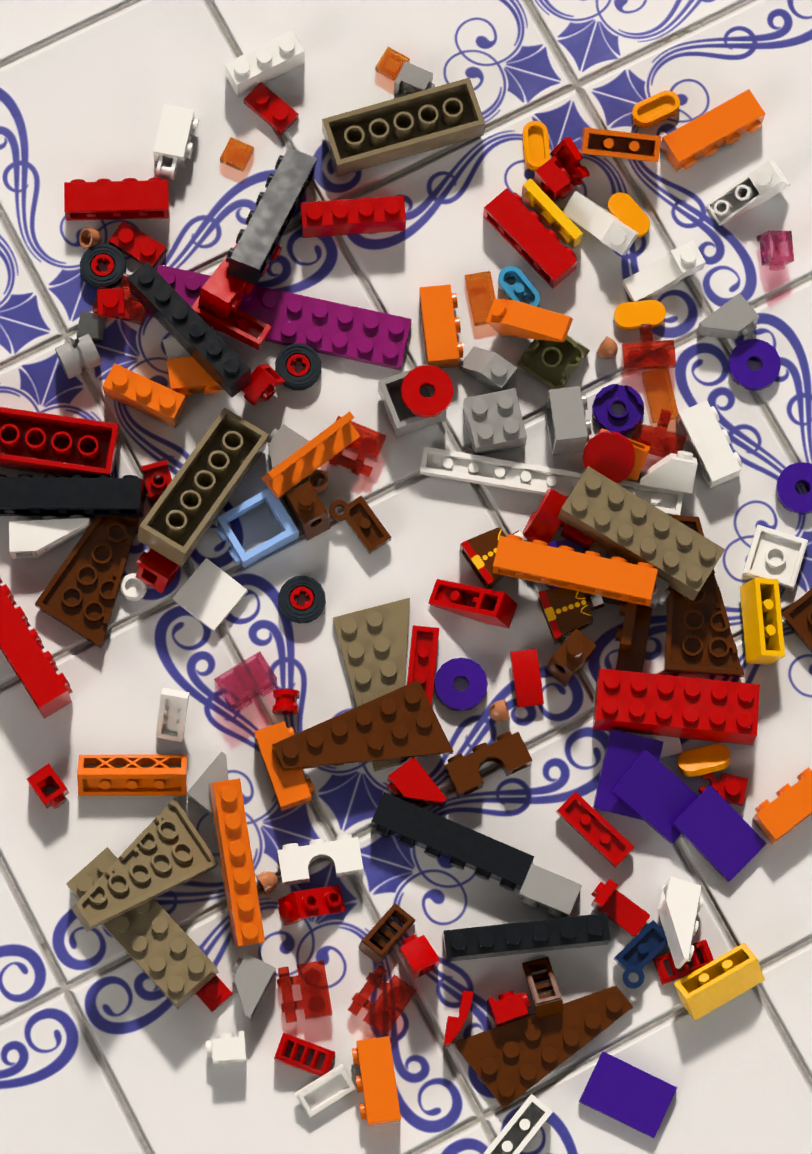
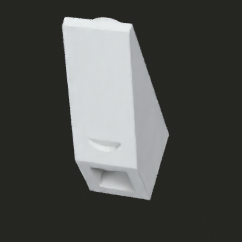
(748, 192)
(37, 537)
(677, 912)

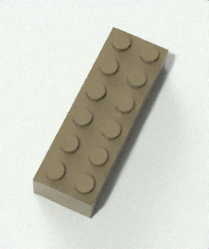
(403, 127)
(202, 487)
(640, 532)
(152, 940)

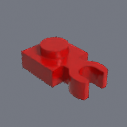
(569, 159)
(730, 787)

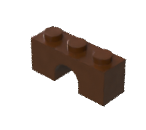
(507, 752)

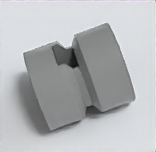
(78, 356)

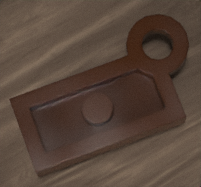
(362, 522)

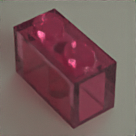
(246, 682)

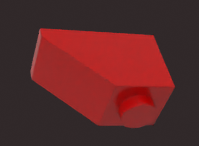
(415, 785)
(418, 955)

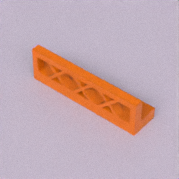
(311, 456)
(132, 779)

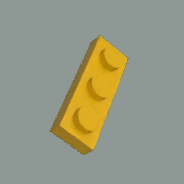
(551, 214)

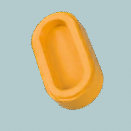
(655, 109)
(535, 145)
(629, 213)
(633, 314)
(703, 760)

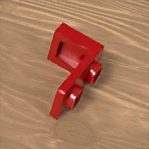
(310, 903)
(619, 908)

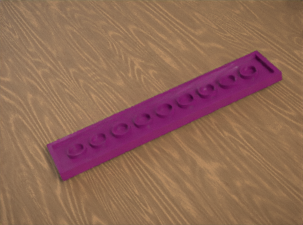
(319, 323)

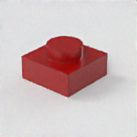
(111, 302)

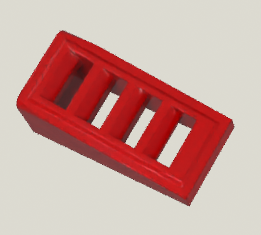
(661, 970)
(286, 1039)

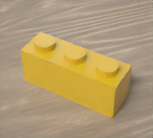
(762, 621)
(719, 981)

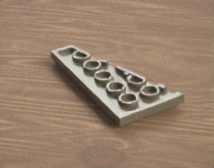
(375, 653)
(155, 863)

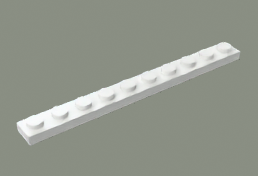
(529, 477)

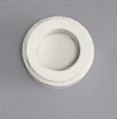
(132, 587)

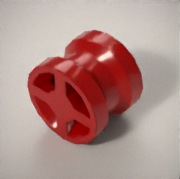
(286, 702)

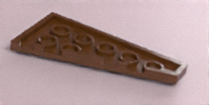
(90, 578)
(699, 630)
(379, 730)
(528, 1049)

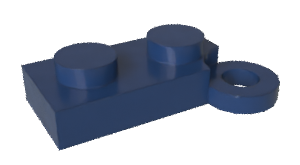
(641, 952)

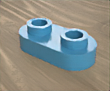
(521, 289)

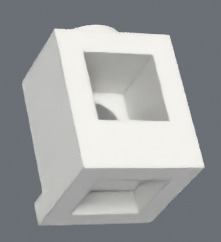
(227, 1048)

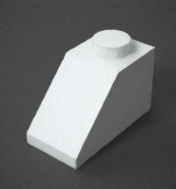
(672, 472)

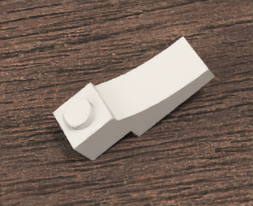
(600, 223)
(665, 272)

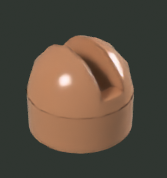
(89, 237)
(607, 348)
(314, 477)
(499, 711)
(267, 881)

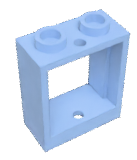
(279, 512)

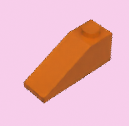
(527, 321)

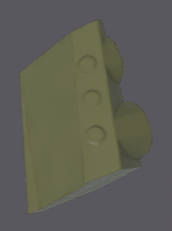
(553, 361)

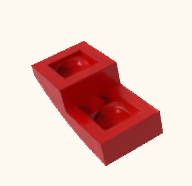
(544, 522)
(526, 677)
(455, 1024)

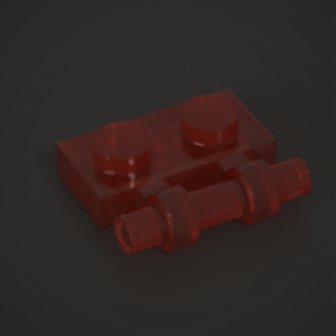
(366, 446)
(313, 991)
(389, 1004)

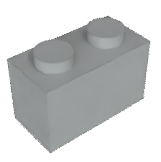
(549, 892)

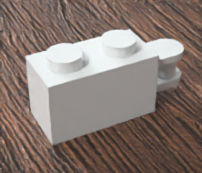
(174, 139)

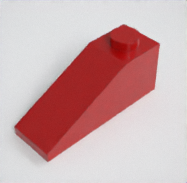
(474, 602)

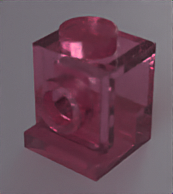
(776, 249)

